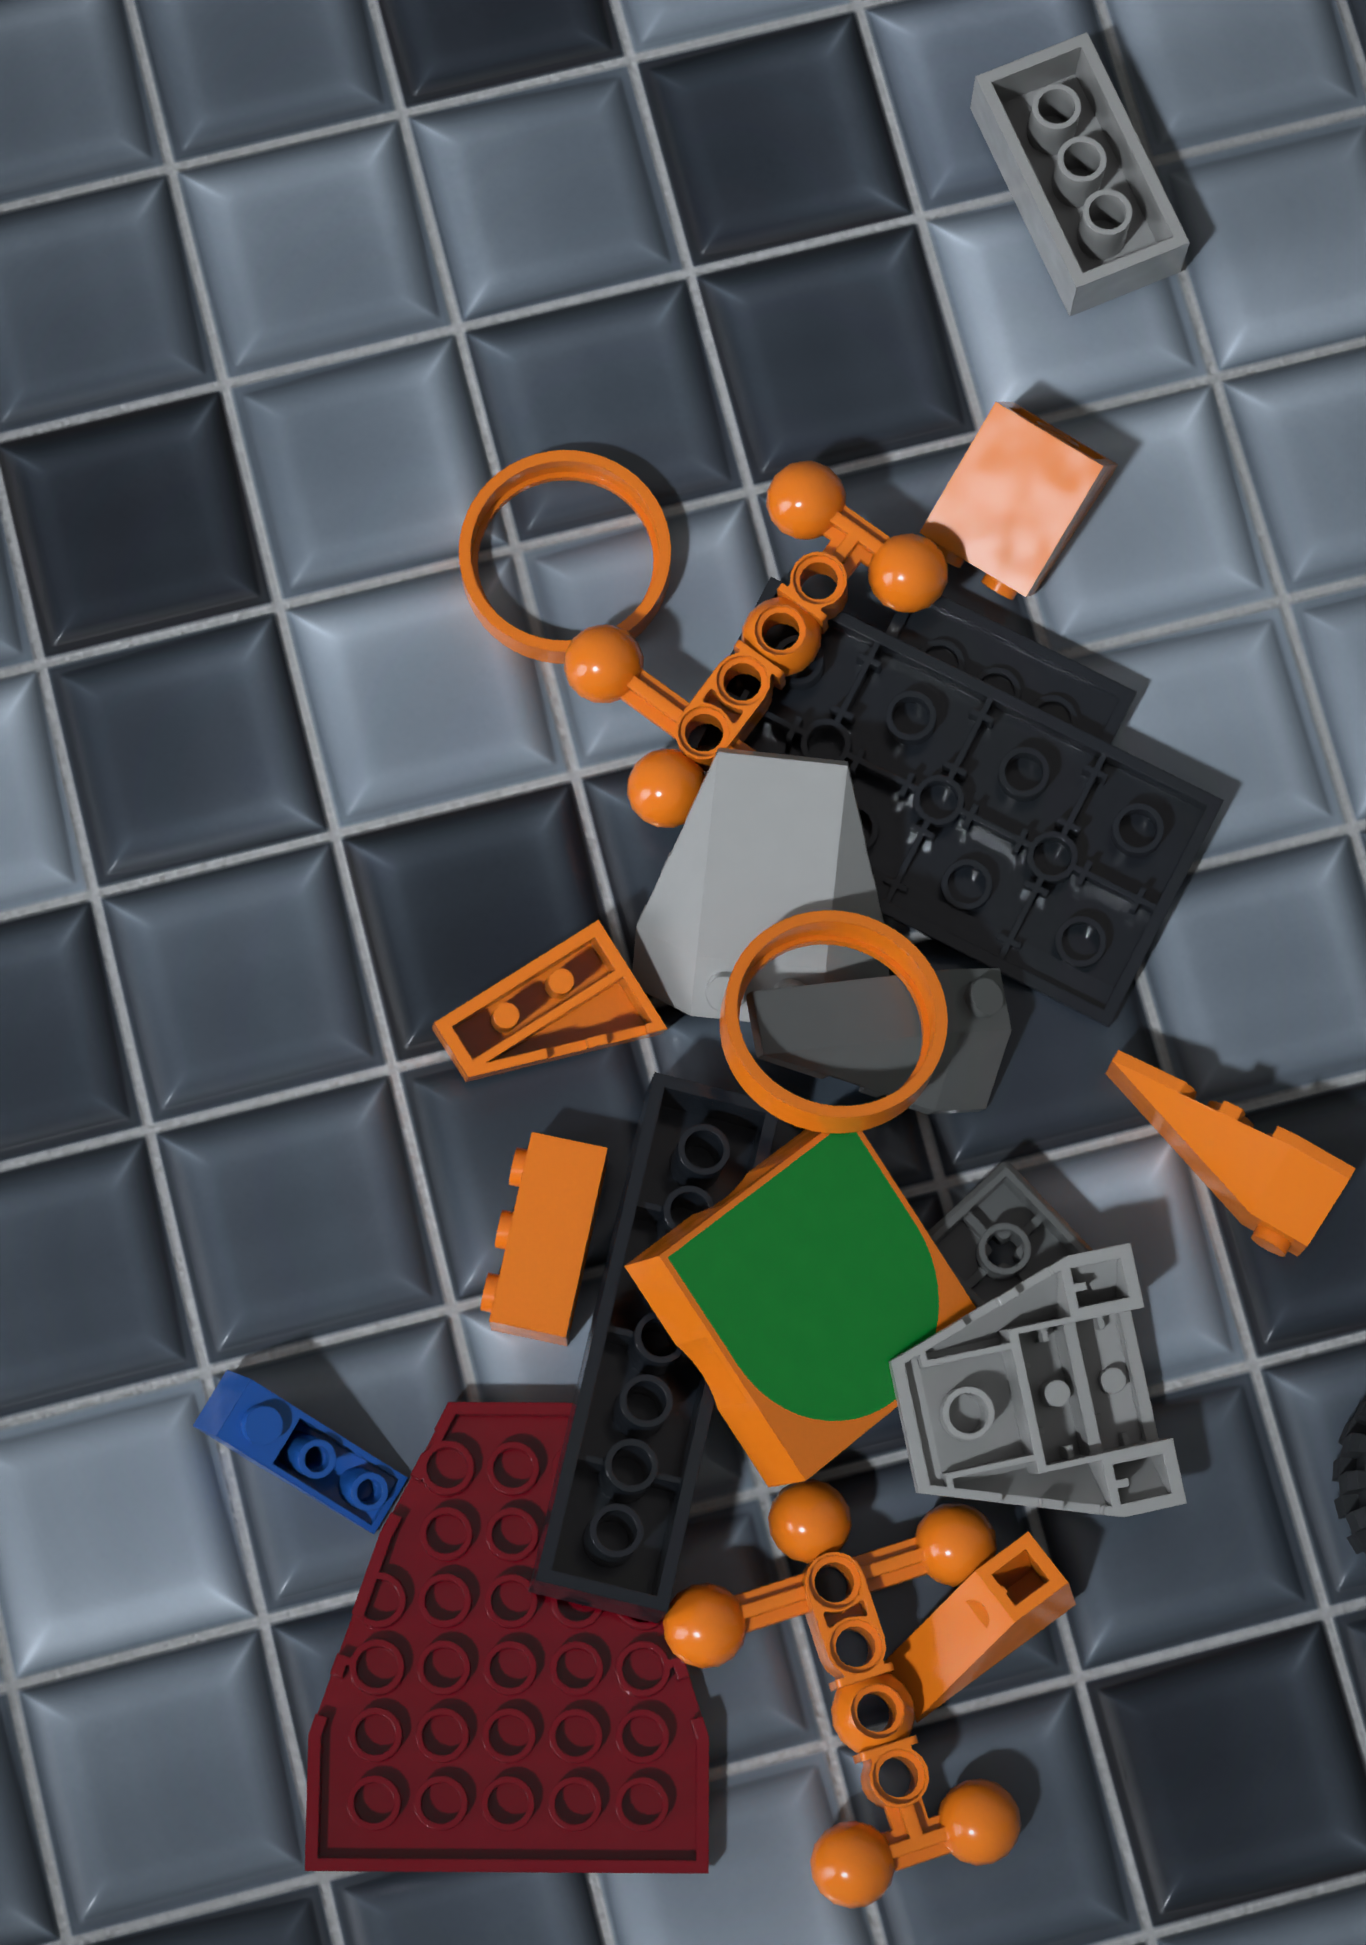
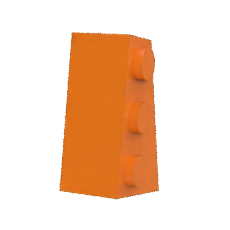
(551, 1009)

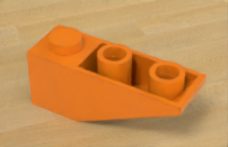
(981, 1623)

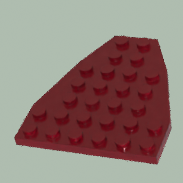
(493, 1717)

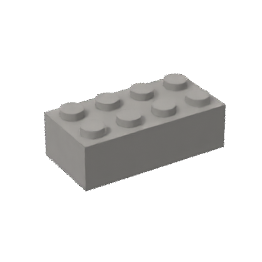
(1078, 174)

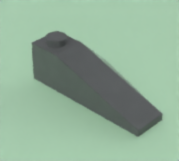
(873, 1035)

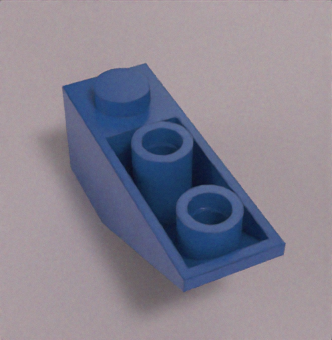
(300, 1450)

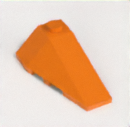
(1267, 1180)

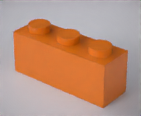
(545, 1238)

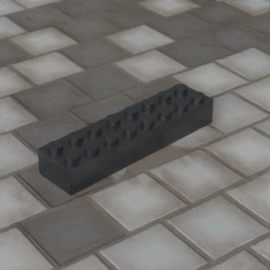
(638, 1397)

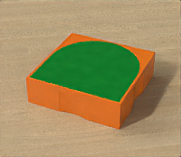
(802, 1299)

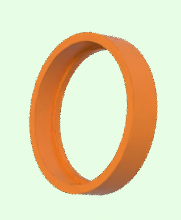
(545, 468)
(866, 936)

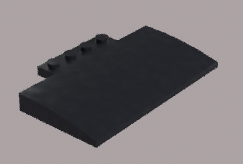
(992, 794)

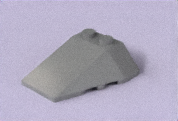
(756, 848)
(1041, 1397)

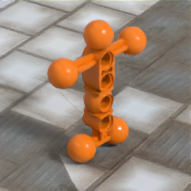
(805, 504)
(709, 1626)

